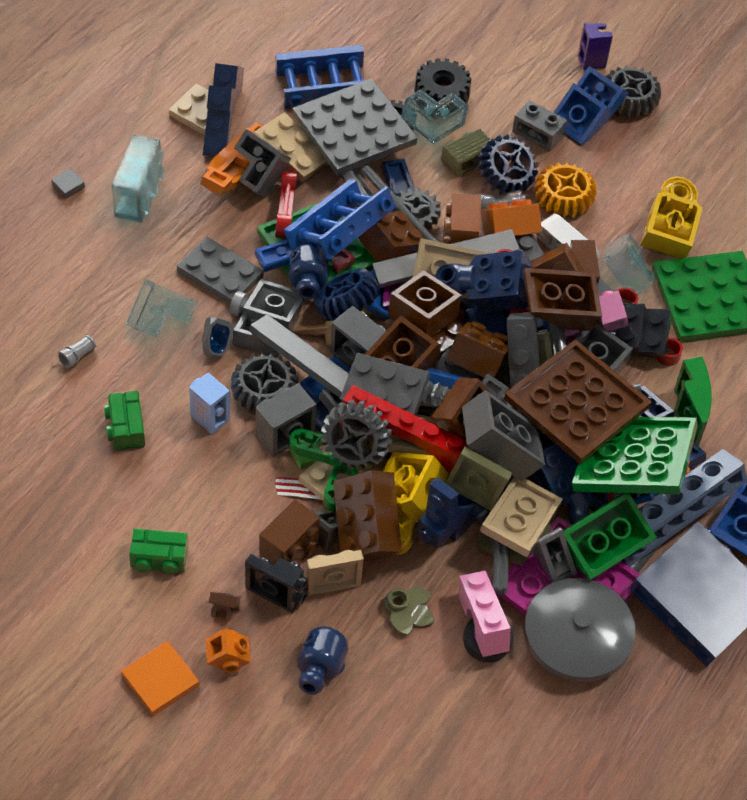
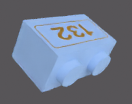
(209, 403)

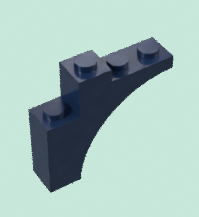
(221, 106)
(446, 514)

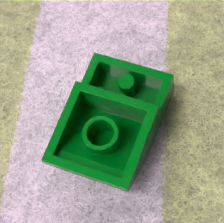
(694, 394)

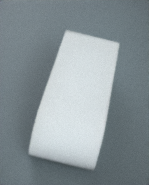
(558, 232)

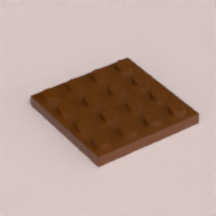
(577, 401)

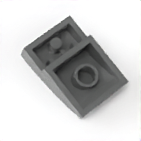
(272, 299)

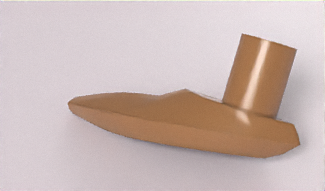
(316, 330)

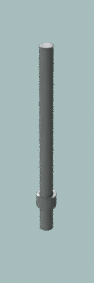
(379, 184)

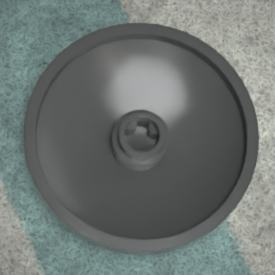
(579, 630)

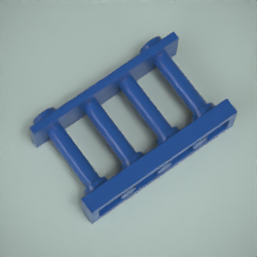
(317, 61)
(331, 209)

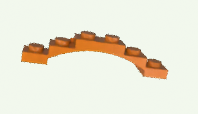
(227, 167)

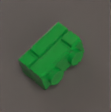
(126, 420)
(158, 550)

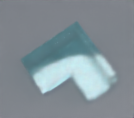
(433, 118)
(627, 264)
(157, 303)

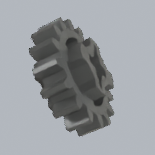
(422, 206)

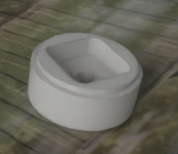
(237, 303)

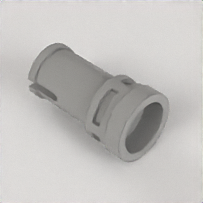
(71, 354)

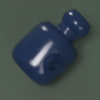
(308, 270)
(321, 658)

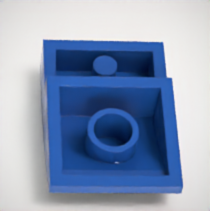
(589, 105)
(732, 522)

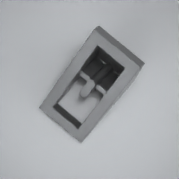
(328, 528)
(554, 556)

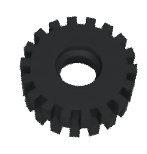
(443, 72)

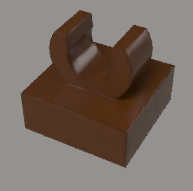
(224, 601)

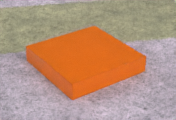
(160, 678)

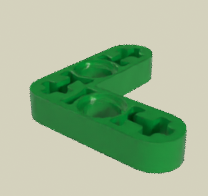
(315, 454)

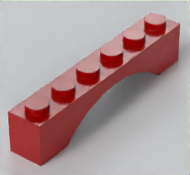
(428, 436)

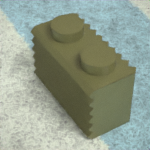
(464, 152)

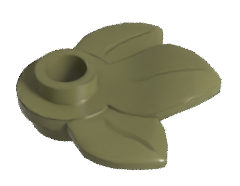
(412, 611)

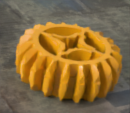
(565, 190)

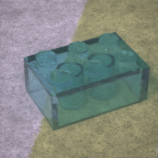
(138, 178)

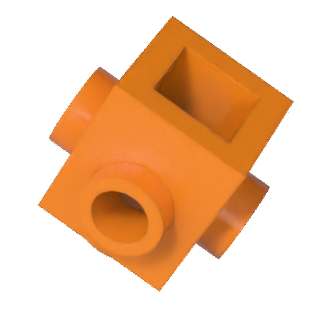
(228, 650)

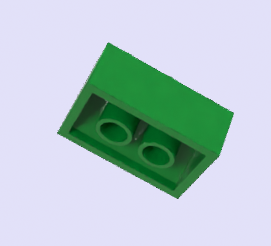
(608, 535)

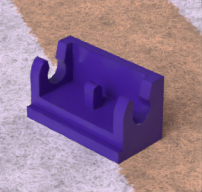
(594, 46)

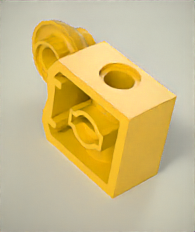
(673, 219)
(412, 481)

